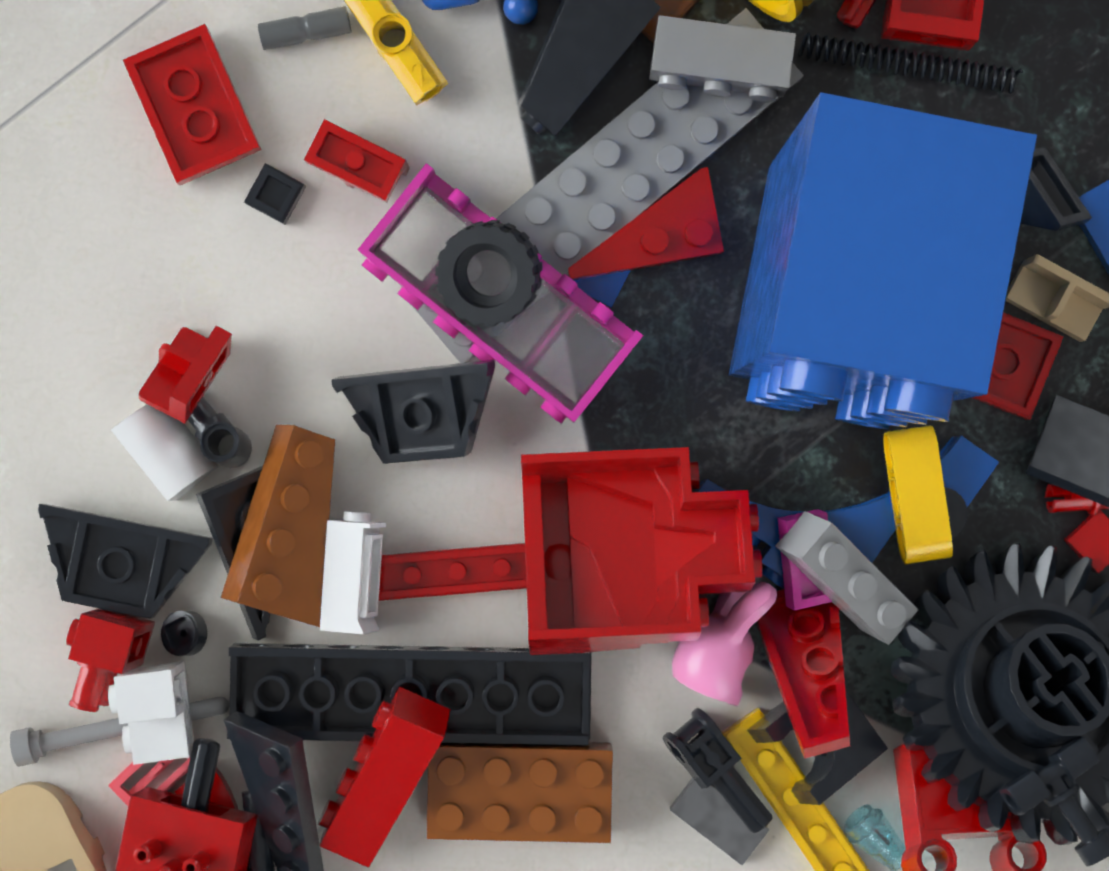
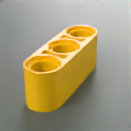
(918, 494)

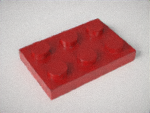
(192, 104)

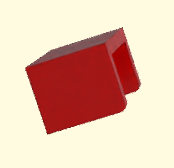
(934, 22)

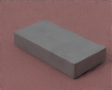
(716, 820)

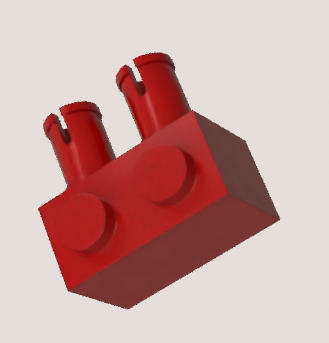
(103, 646)

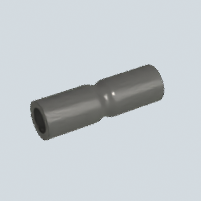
(298, 29)

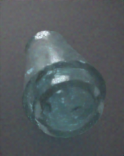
(875, 836)

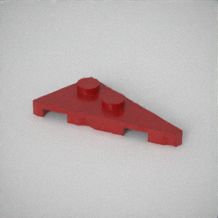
(670, 231)

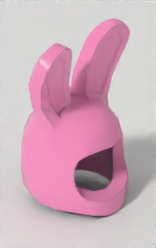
(724, 648)

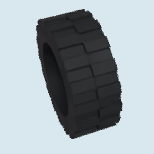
(454, 281)

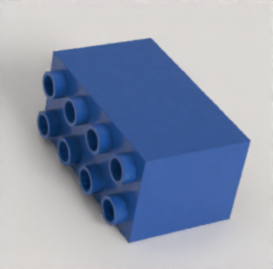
(881, 263)

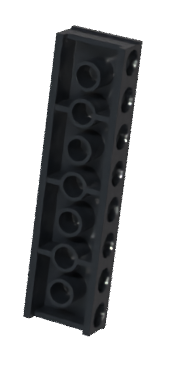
(491, 691)

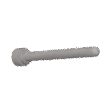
(30, 745)

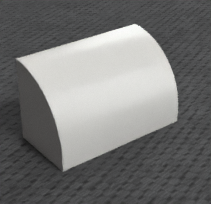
(164, 451)

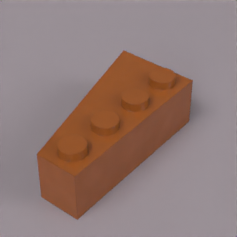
(284, 533)

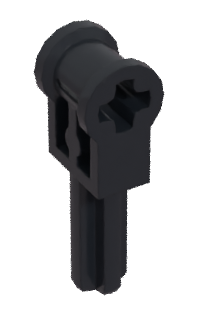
(711, 761)

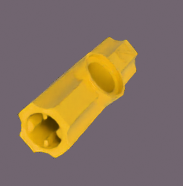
(409, 59)

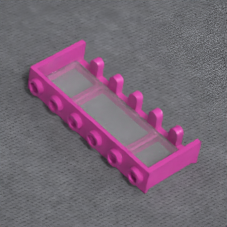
(557, 346)

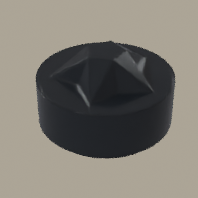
(184, 633)

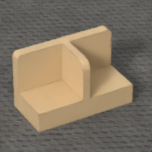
(1057, 297)

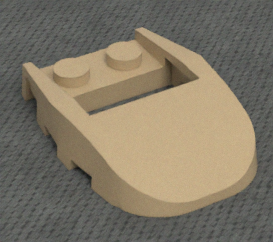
(43, 830)

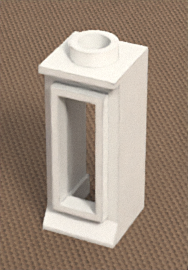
(351, 574)

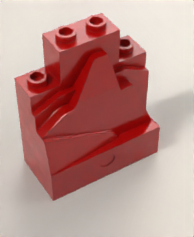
(628, 548)

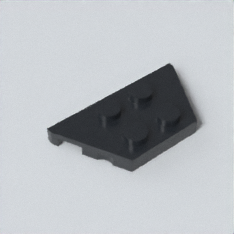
(420, 410)
(118, 561)

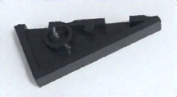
(225, 513)

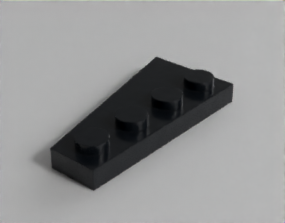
(279, 789)

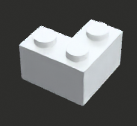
(156, 710)

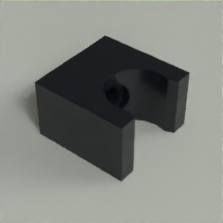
(829, 769)

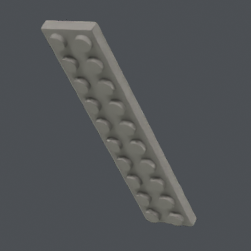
(623, 172)

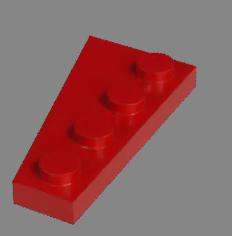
(809, 671)

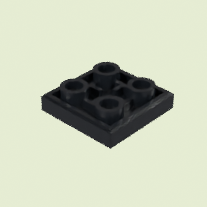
(1074, 450)

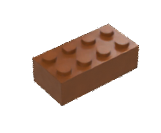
(520, 792)

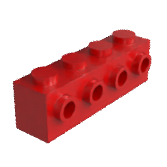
(384, 777)

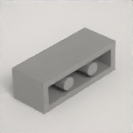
(722, 58)
(846, 577)

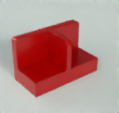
(356, 161)
(185, 371)

